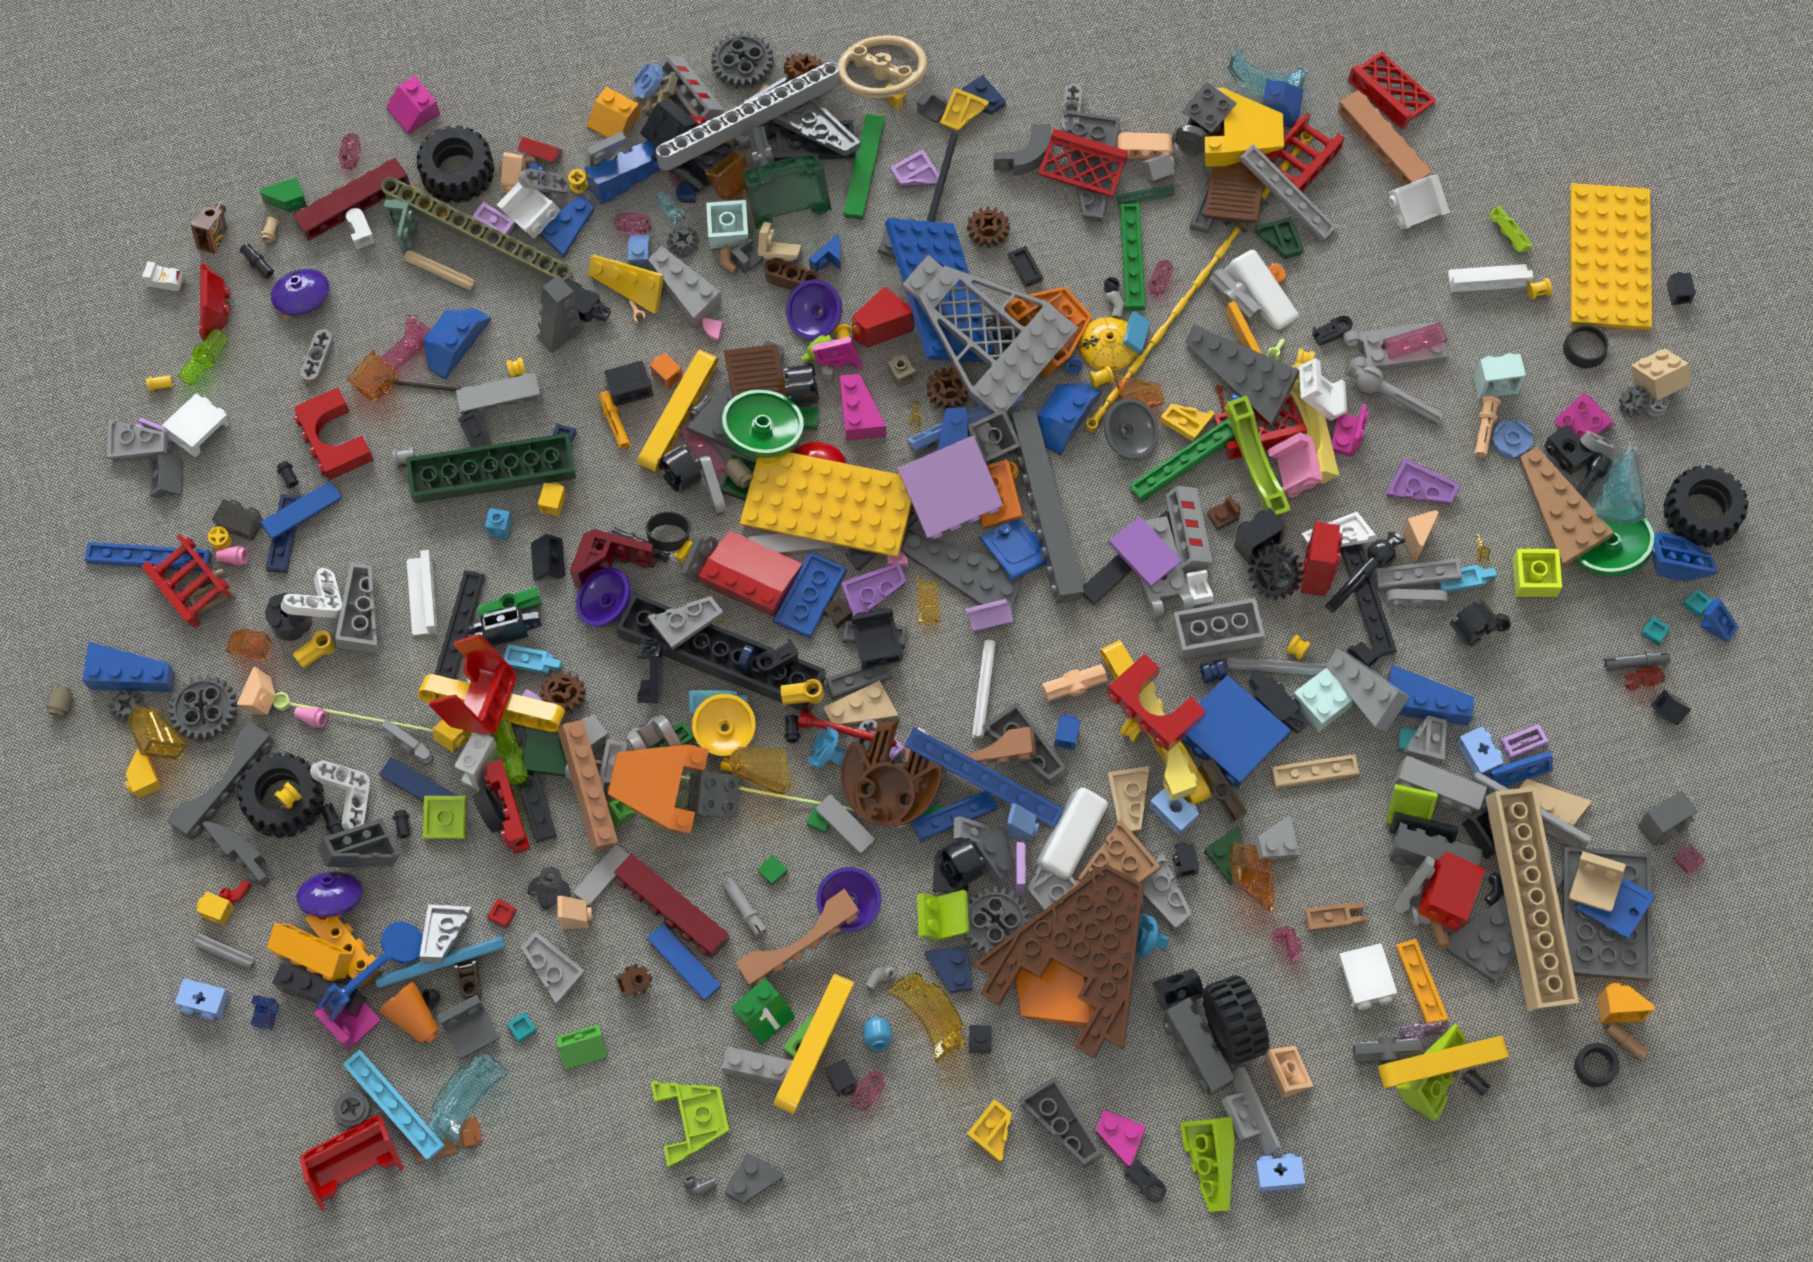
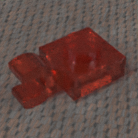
(1647, 676)

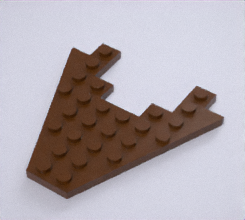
(1090, 933)

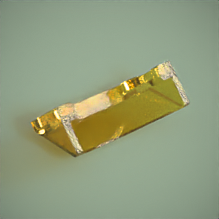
(934, 1012)

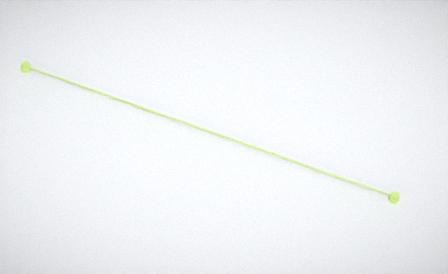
(283, 702)

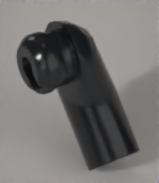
(1497, 889)

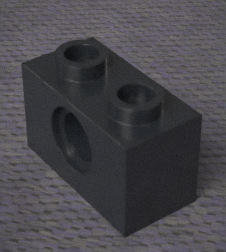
(1567, 439)
(1177, 988)

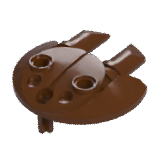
(889, 781)

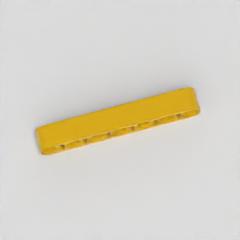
(678, 409)
(518, 710)
(813, 1044)
(1443, 1061)

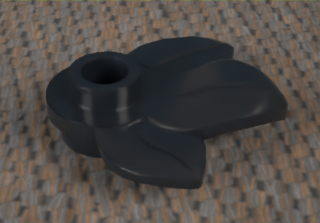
(546, 890)

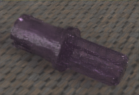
(1421, 1030)

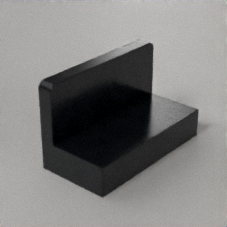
(547, 557)

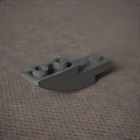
(237, 848)

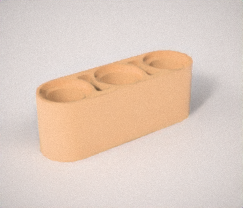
(1145, 144)

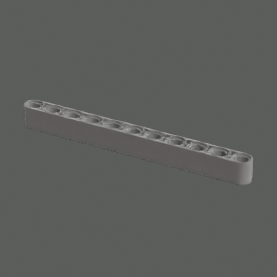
(747, 116)

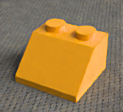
(613, 114)
(1622, 1005)

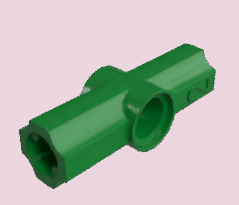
(525, 600)

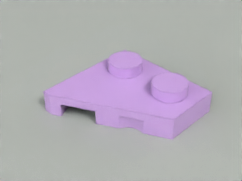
(915, 170)
(495, 219)

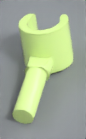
(1275, 352)

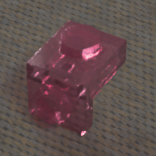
(1293, 944)

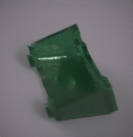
(786, 188)

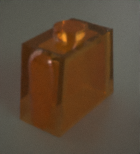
(727, 175)
(373, 377)

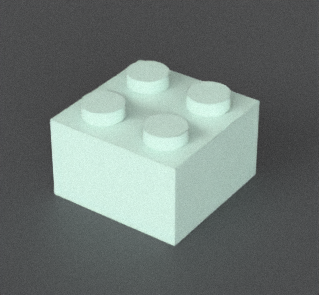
(727, 223)
(1499, 375)
(1323, 699)

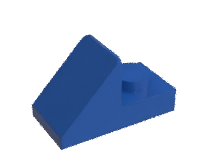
(827, 253)
(1719, 621)

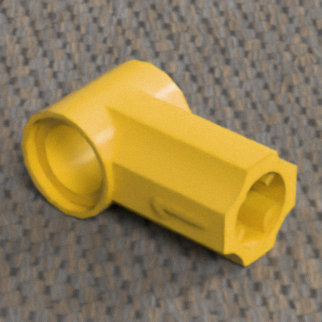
(313, 651)
(800, 693)

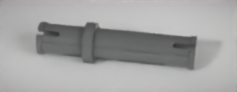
(1634, 660)

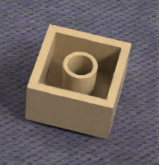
(1661, 373)

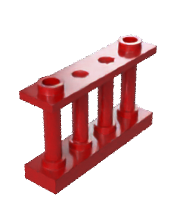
(1320, 160)
(179, 599)

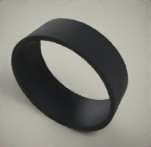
(1580, 361)
(668, 518)
(489, 810)

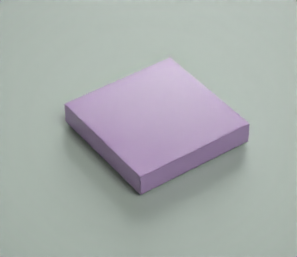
(1020, 869)

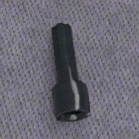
(1596, 469)

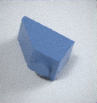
(639, 251)
(1021, 824)

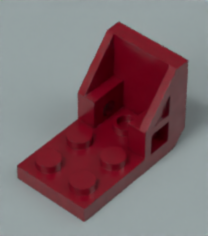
(603, 545)

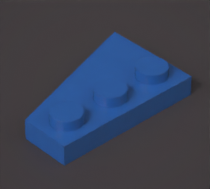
(564, 228)

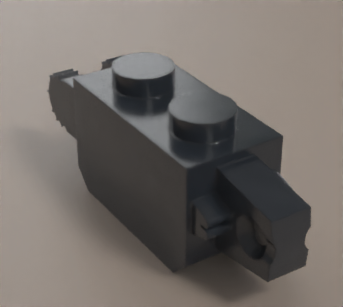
(588, 303)
(505, 625)
(1277, 701)

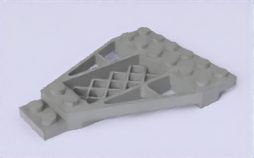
(1020, 361)

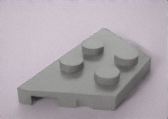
(1048, 888)

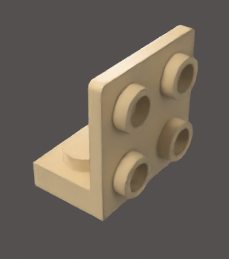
(771, 249)
(1597, 881)

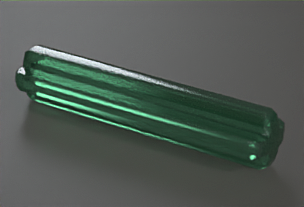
(1145, 194)

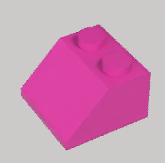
(412, 105)

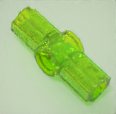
(210, 348)
(512, 762)

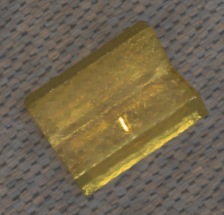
(927, 601)

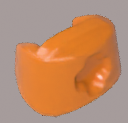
(1277, 272)

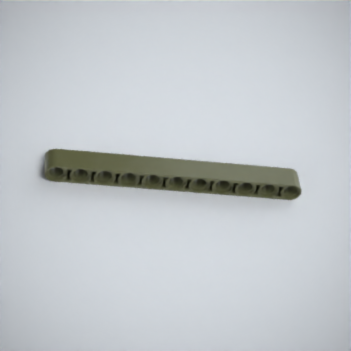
(470, 225)

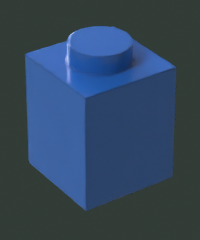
(1067, 732)

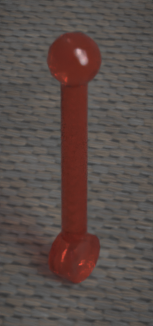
(1218, 388)

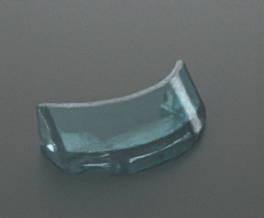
(1254, 79)
(462, 1093)

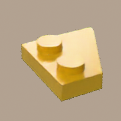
(1186, 420)
(992, 1129)

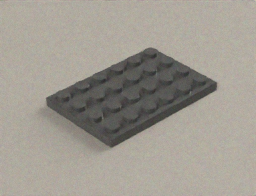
(1596, 948)

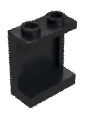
(876, 638)
(651, 689)

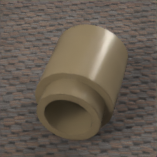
(739, 472)
(59, 701)

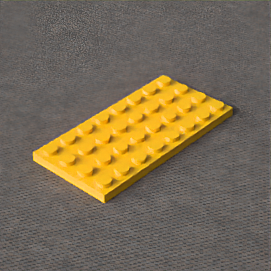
(1610, 257)
(828, 503)

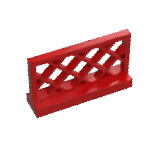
(1382, 97)
(1087, 147)
(1268, 438)

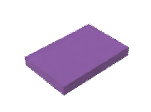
(1144, 552)

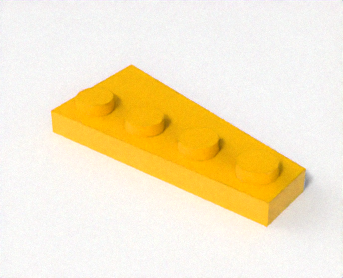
(630, 281)

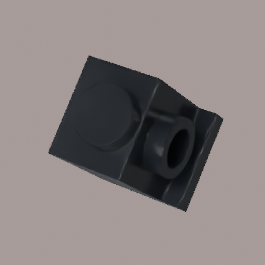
(1185, 860)

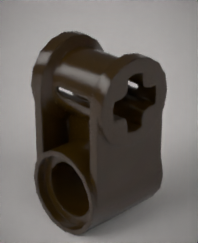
(468, 976)

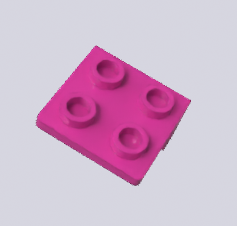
(1585, 416)
(1349, 432)
(349, 1029)

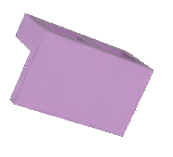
(990, 615)

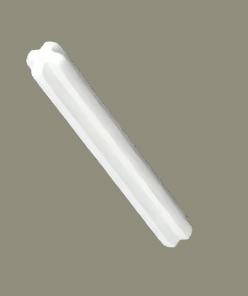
(983, 689)

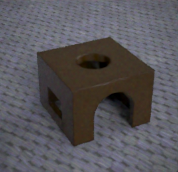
(838, 619)

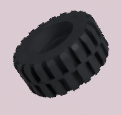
(450, 143)
(1713, 484)
(265, 774)
(1235, 1020)

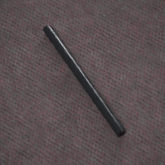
(942, 177)

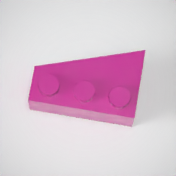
(859, 410)

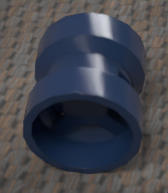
(1213, 671)

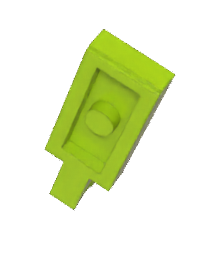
(1511, 230)

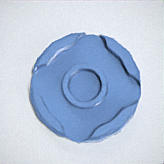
(647, 81)
(1512, 438)

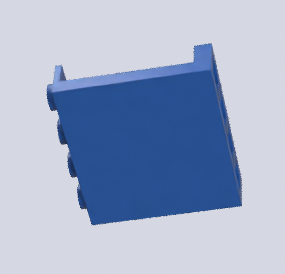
(1235, 731)

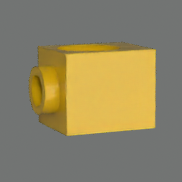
(552, 499)
(214, 908)

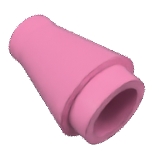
(233, 555)
(312, 716)

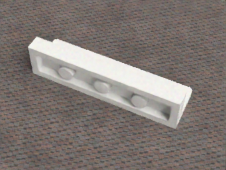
(1489, 278)
(422, 595)

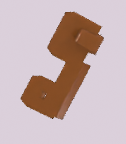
(468, 1137)

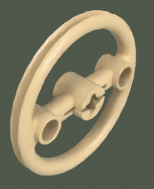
(882, 66)

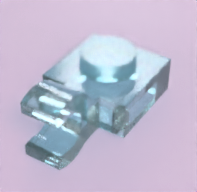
(667, 205)

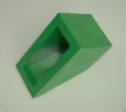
(284, 195)

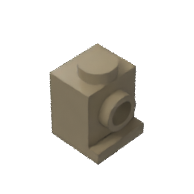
(901, 375)

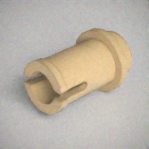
(268, 234)

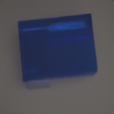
(264, 1012)

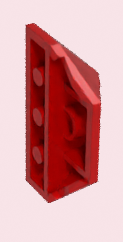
(213, 301)

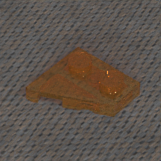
(1136, 388)

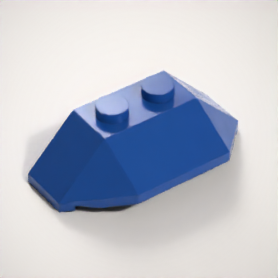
(452, 338)
(1065, 413)
(1680, 558)

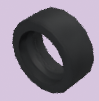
(1606, 1051)

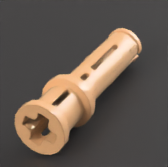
(1487, 417)

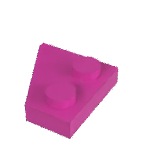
(838, 353)

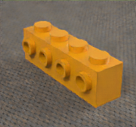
(339, 934)
(309, 951)

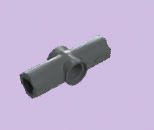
(761, 151)
(1386, 1050)

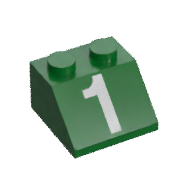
(763, 1011)

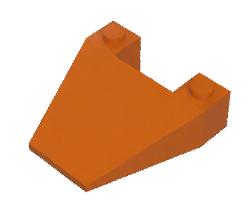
(1067, 305)
(650, 783)
(1053, 996)

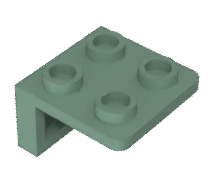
(401, 216)

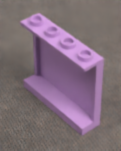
(950, 487)

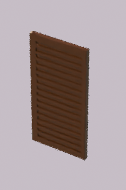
(1233, 192)
(755, 369)

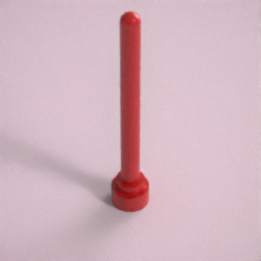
(807, 720)

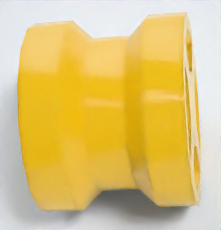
(1304, 357)
(516, 368)
(216, 535)
(1298, 647)
(1131, 730)
(288, 795)

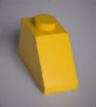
(141, 776)

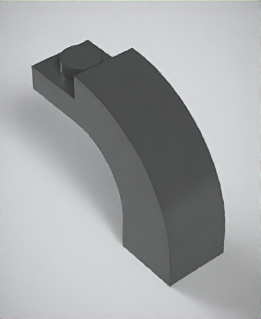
(1028, 158)

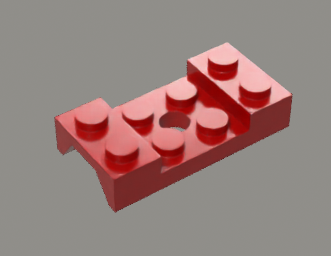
(513, 832)

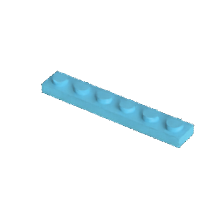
(393, 1105)

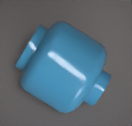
(877, 1034)

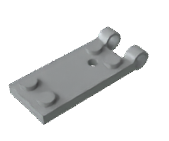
(1377, 357)
(1175, 583)

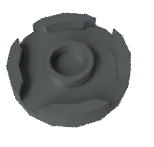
(1190, 138)

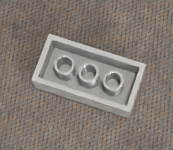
(1218, 628)

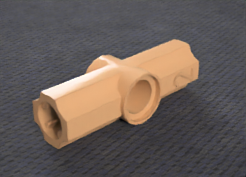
(1074, 683)

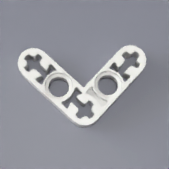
(297, 604)
(352, 789)

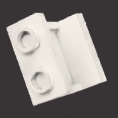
(1418, 201)
(528, 209)
(1320, 393)
(194, 423)
(477, 752)
(1367, 976)

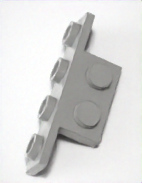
(1248, 1113)

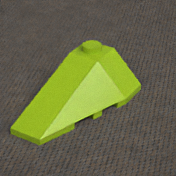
(1429, 1094)
(1212, 1153)

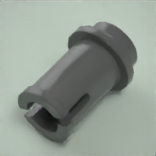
(695, 410)

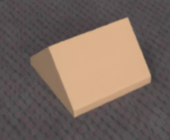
(1417, 532)
(1287, 1071)

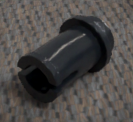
(287, 474)
(792, 734)
(402, 824)
(1476, 1081)

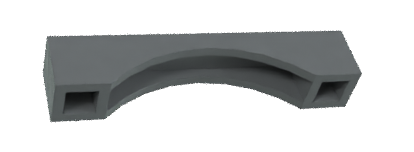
(190, 815)

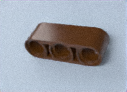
(784, 271)

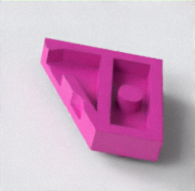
(1121, 1135)

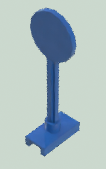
(399, 942)

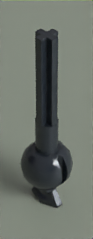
(1380, 554)

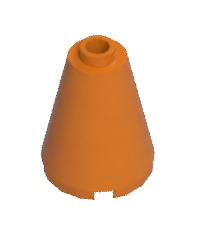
(411, 1014)

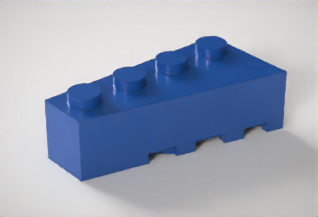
(622, 172)
(953, 427)
(124, 671)
(1431, 698)

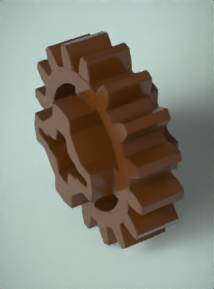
(799, 65)
(988, 228)
(947, 387)
(566, 684)

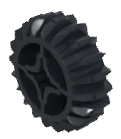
(1259, 567)

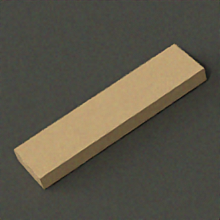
(1315, 771)

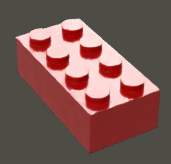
(1321, 559)

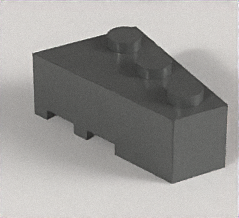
(359, 846)

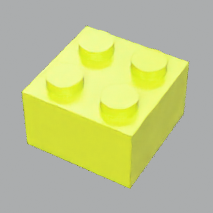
(1537, 573)

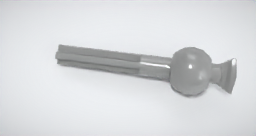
(1371, 380)

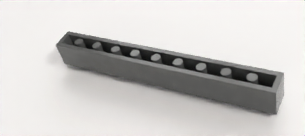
(1046, 509)

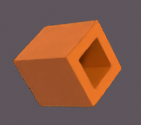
(665, 370)

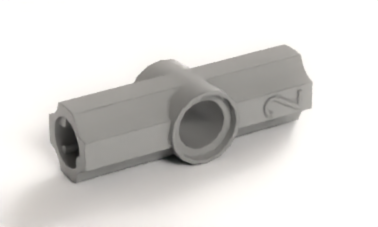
(1235, 292)

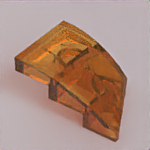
(1252, 874)

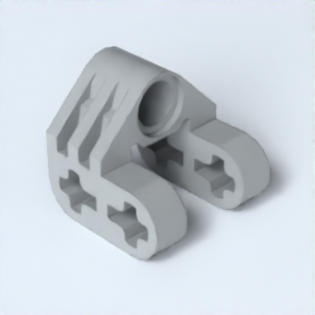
(651, 731)

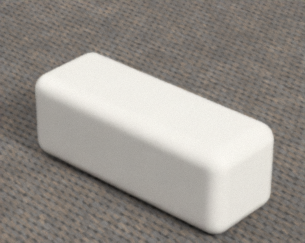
(1263, 289)
(1072, 833)

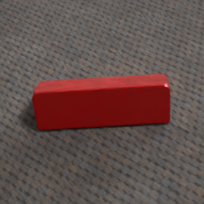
(539, 149)

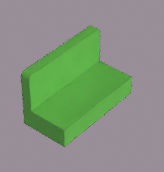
(581, 1046)

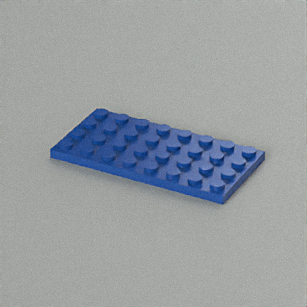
(911, 245)

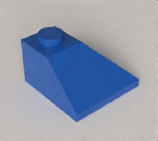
(1284, 99)

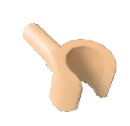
(637, 312)

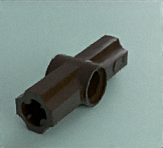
(1230, 802)

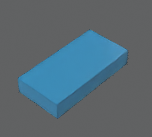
(1136, 332)

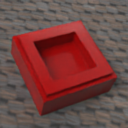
(501, 913)

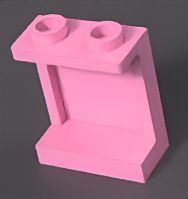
(1297, 464)

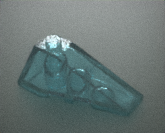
(1623, 493)

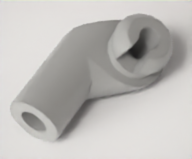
(1115, 298)
(878, 975)

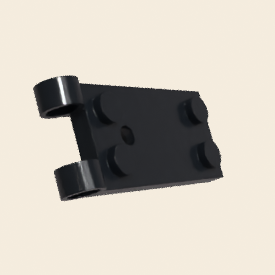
(787, 149)

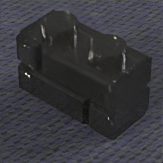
(238, 519)

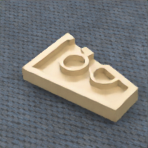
(1128, 795)
(1559, 803)

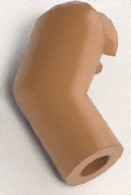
(725, 260)

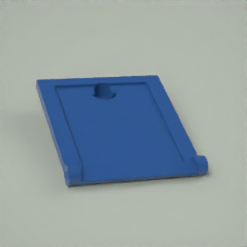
(1016, 552)
(1620, 919)

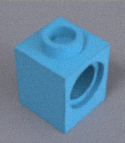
(498, 523)

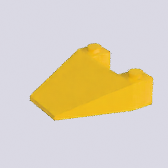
(1243, 126)

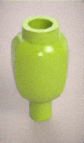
(810, 355)

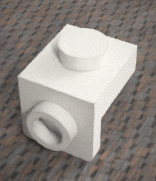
(1199, 587)

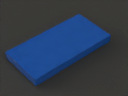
(810, 595)

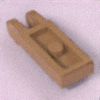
(1333, 916)

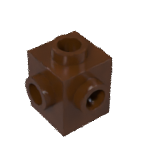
(634, 981)

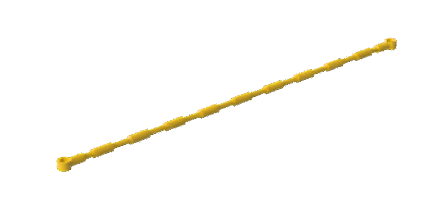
(1182, 303)

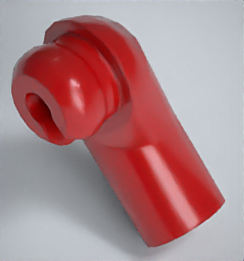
(237, 894)

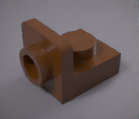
(1224, 513)

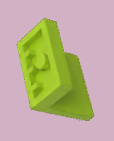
(942, 915)

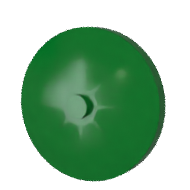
(762, 423)
(1623, 552)

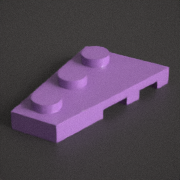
(1422, 484)
(872, 588)

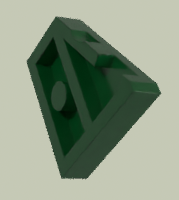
(1281, 237)
(1220, 853)

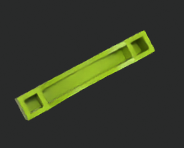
(1247, 436)

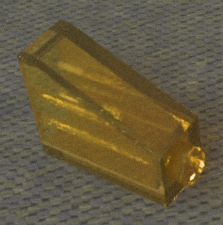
(155, 734)
(762, 767)

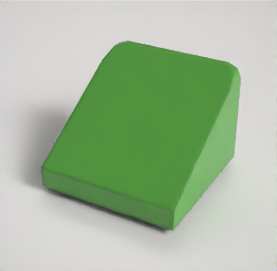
(619, 812)

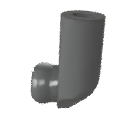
(697, 1187)

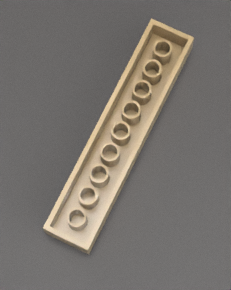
(1531, 899)

